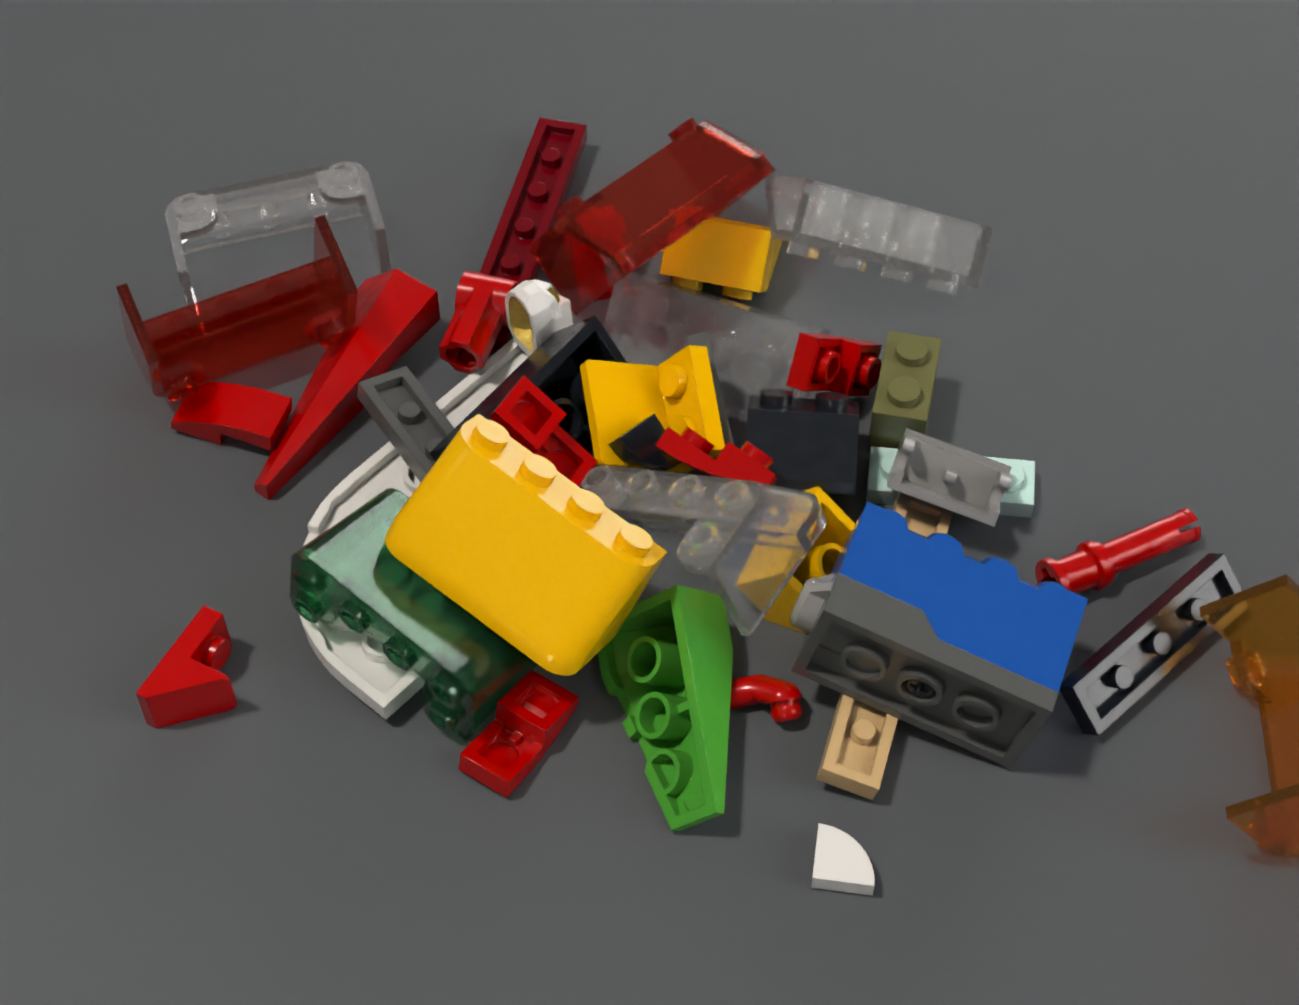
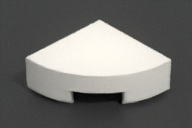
(841, 863)

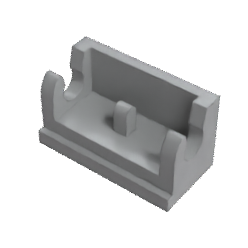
(949, 477)

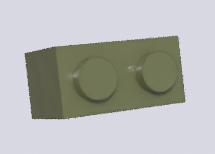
(904, 388)

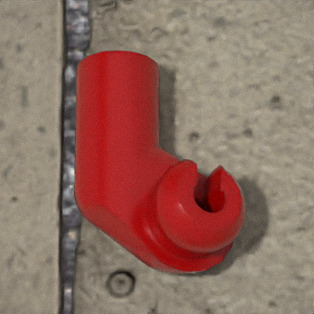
(767, 689)

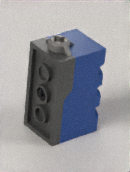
(938, 636)

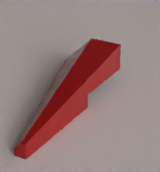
(390, 319)

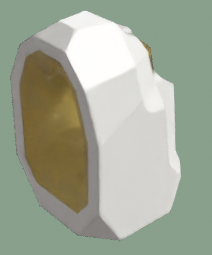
(535, 313)

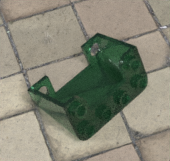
(420, 629)

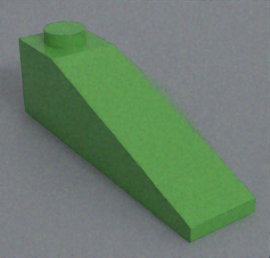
(675, 688)

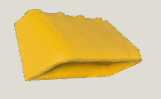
(523, 548)

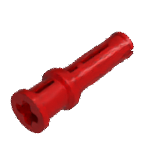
(1096, 564)

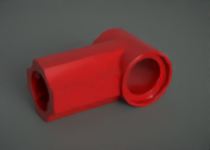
(476, 320)

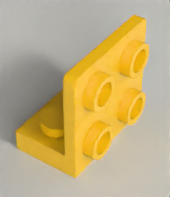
(627, 393)

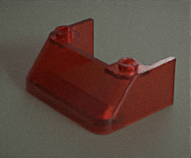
(647, 210)
(244, 324)

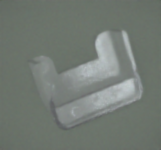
(734, 529)

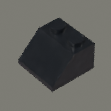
(807, 438)

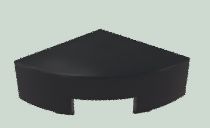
(639, 446)

